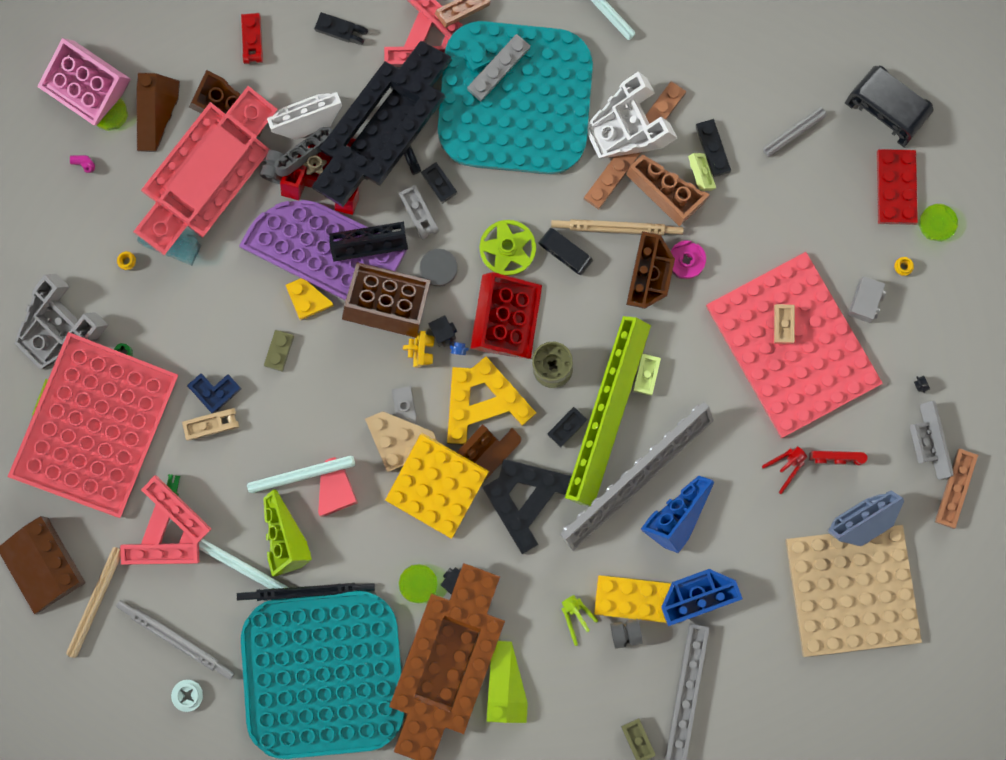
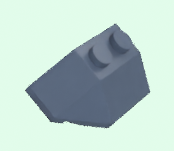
(867, 519)

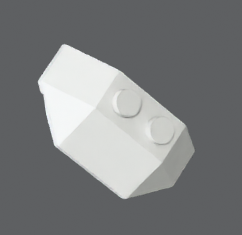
(305, 116)

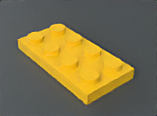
(630, 598)

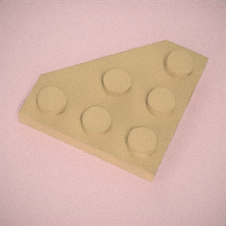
(394, 438)

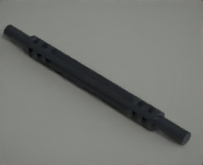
(306, 591)

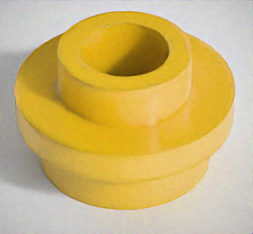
(121, 258)
(909, 264)

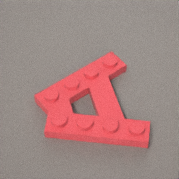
(426, 17)
(167, 507)

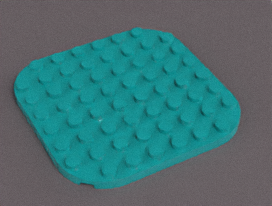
(532, 116)
(321, 675)

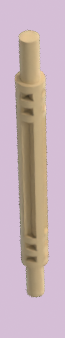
(616, 227)

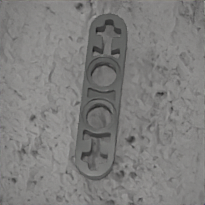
(287, 164)

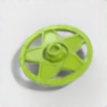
(507, 247)

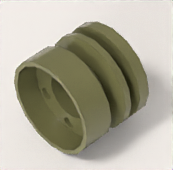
(550, 354)

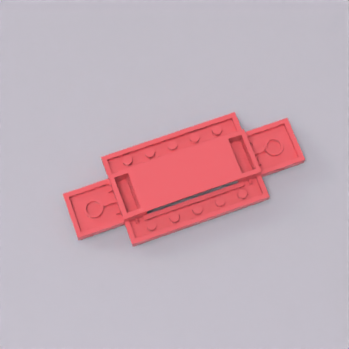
(205, 170)

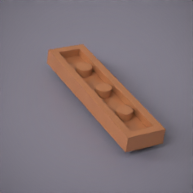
(956, 489)

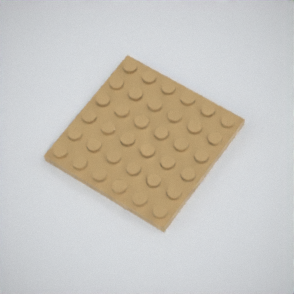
(853, 593)

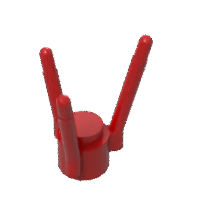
(794, 458)

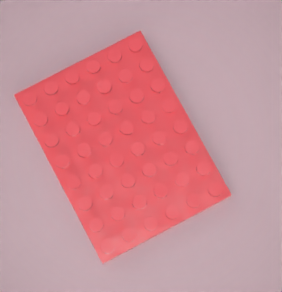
(801, 378)
(93, 425)

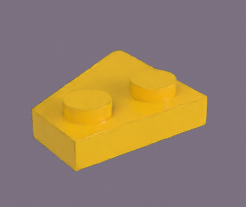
(307, 298)

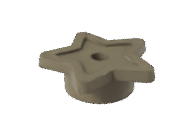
(319, 164)

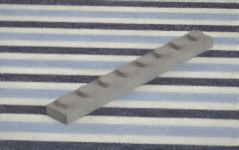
(687, 692)

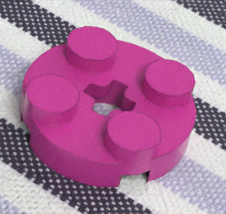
(697, 263)

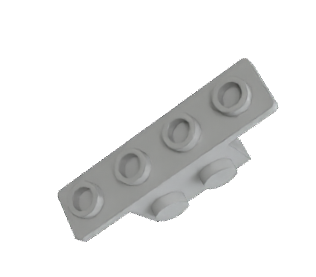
(930, 441)

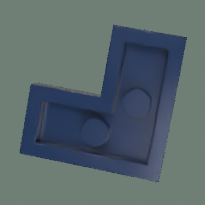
(214, 396)

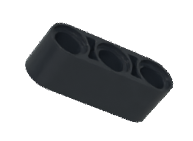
(565, 251)

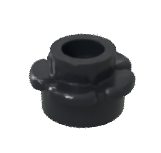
(921, 384)

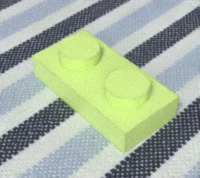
(702, 172)
(647, 374)

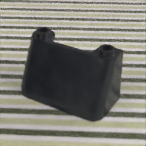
(891, 103)

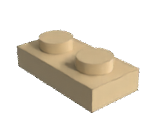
(784, 323)

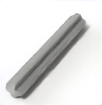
(794, 132)

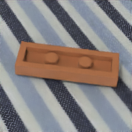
(459, 10)

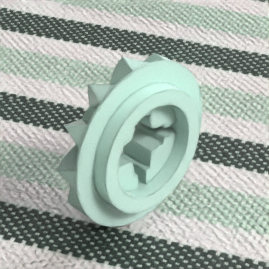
(177, 695)

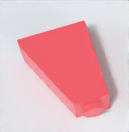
(335, 492)

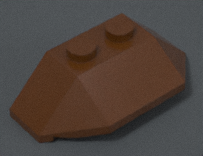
(651, 271)

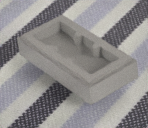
(404, 404)

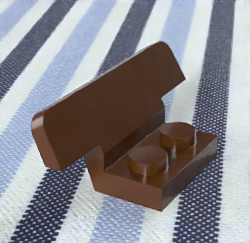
(488, 450)

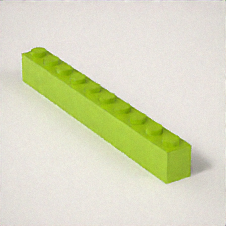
(608, 411)

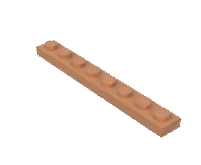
(620, 164)

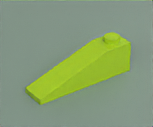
(287, 544)
(506, 692)

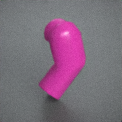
(83, 160)

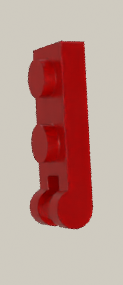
(252, 38)
(838, 457)

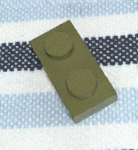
(278, 350)
(638, 740)

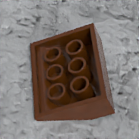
(386, 300)
(40, 564)

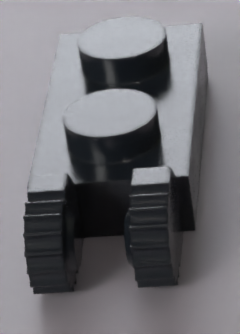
(339, 28)

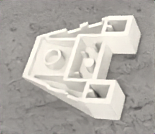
(622, 125)

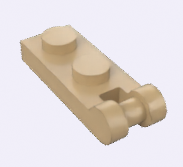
(209, 424)

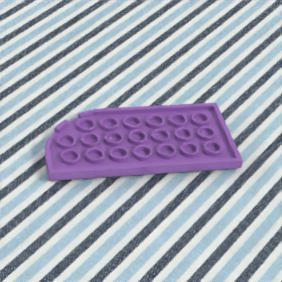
(298, 241)

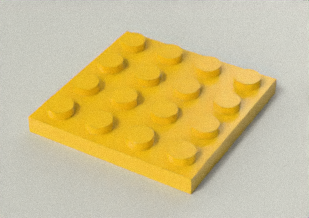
(436, 485)

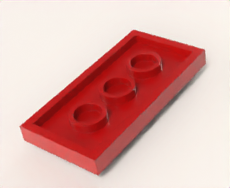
(897, 187)

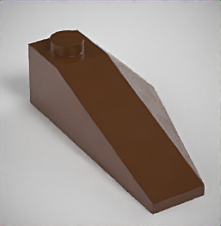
(155, 104)

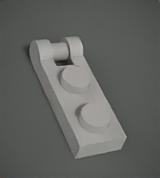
(418, 211)

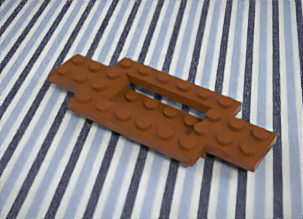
(439, 661)

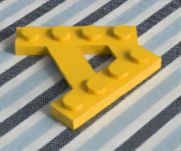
(506, 399)

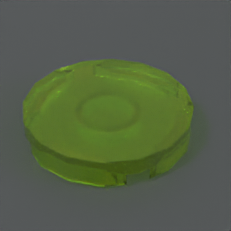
(115, 117)
(938, 222)
(418, 583)

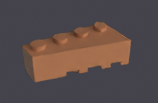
(666, 189)

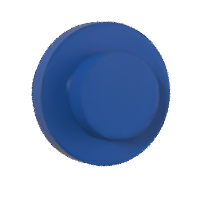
(459, 348)

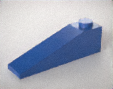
(677, 520)

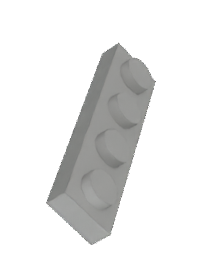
(498, 67)

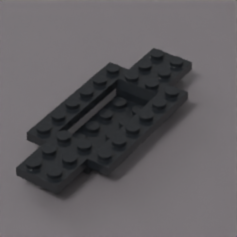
(389, 130)

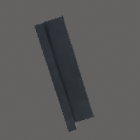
(368, 243)

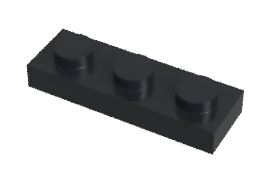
(713, 147)

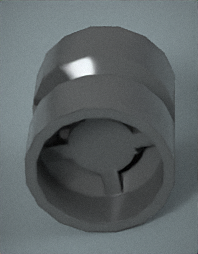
(268, 170)
(626, 633)

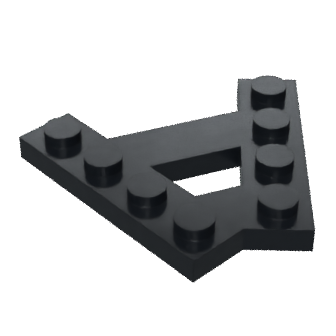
(518, 521)

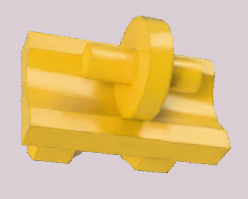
(418, 347)

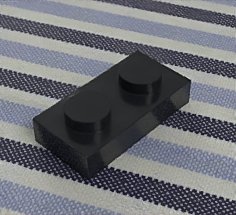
(439, 182)
(567, 427)

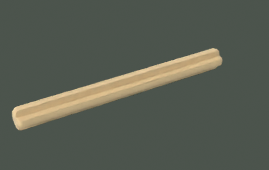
(94, 603)

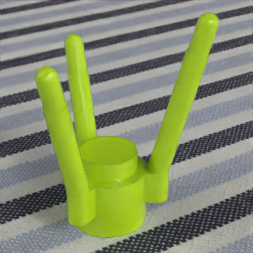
(571, 606)

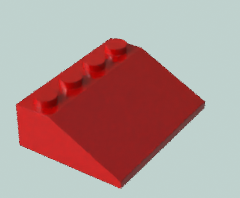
(506, 316)

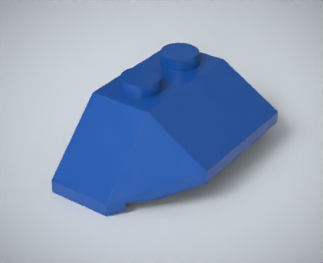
(698, 595)

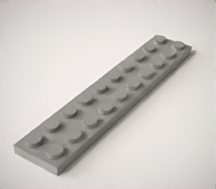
(638, 476)

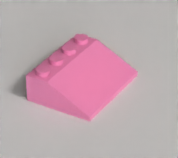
(83, 81)

